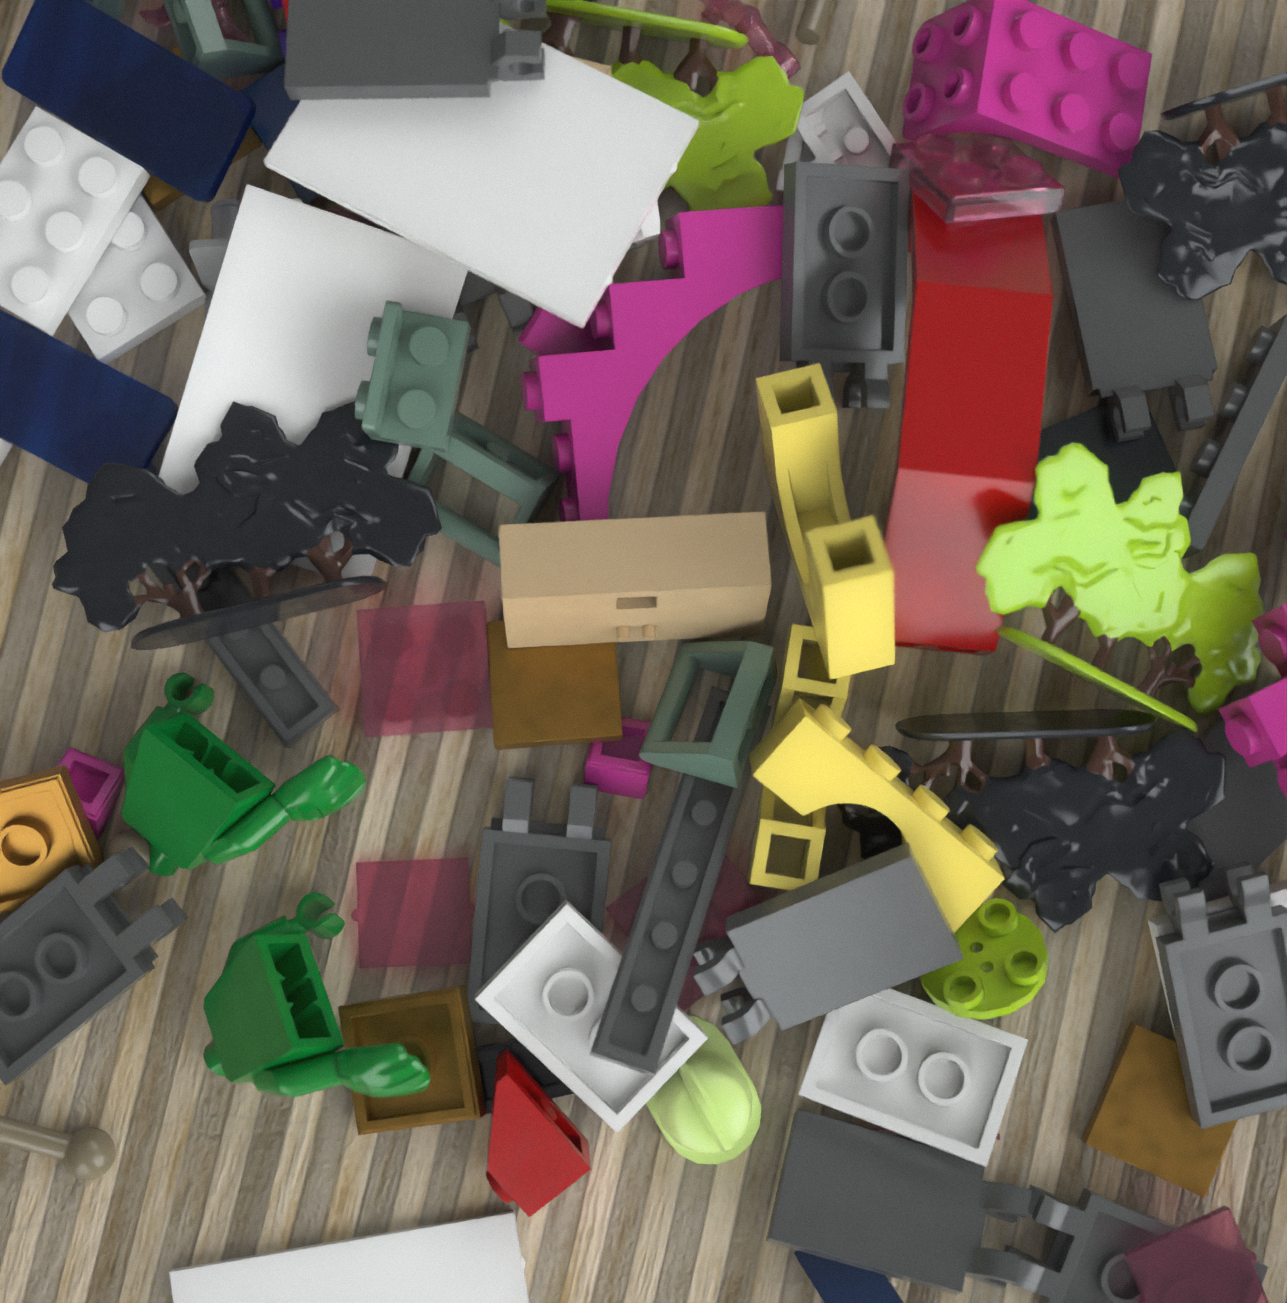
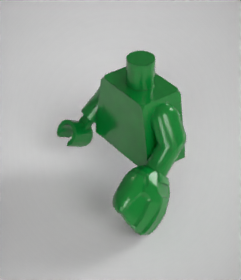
(206, 800)
(278, 1024)

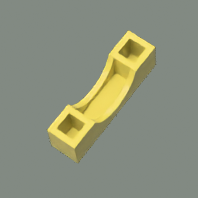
(817, 765)
(785, 843)

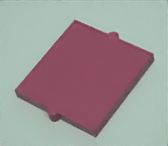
(413, 912)
(1197, 1264)

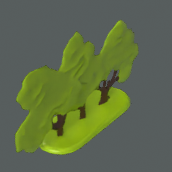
(735, 119)
(1125, 581)

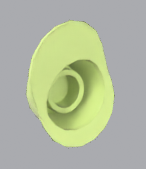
(708, 1103)

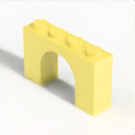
(836, 560)

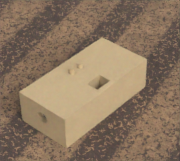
(634, 579)

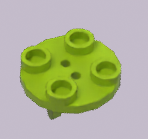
(1009, 947)

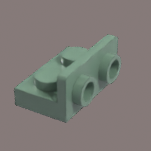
(412, 378)

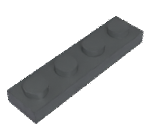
(1244, 412)

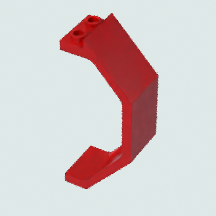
(965, 419)

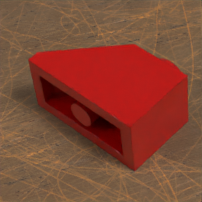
(530, 1140)

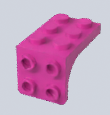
(1028, 79)

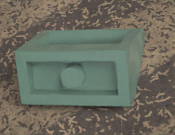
(204, 45)
(495, 464)
(737, 729)

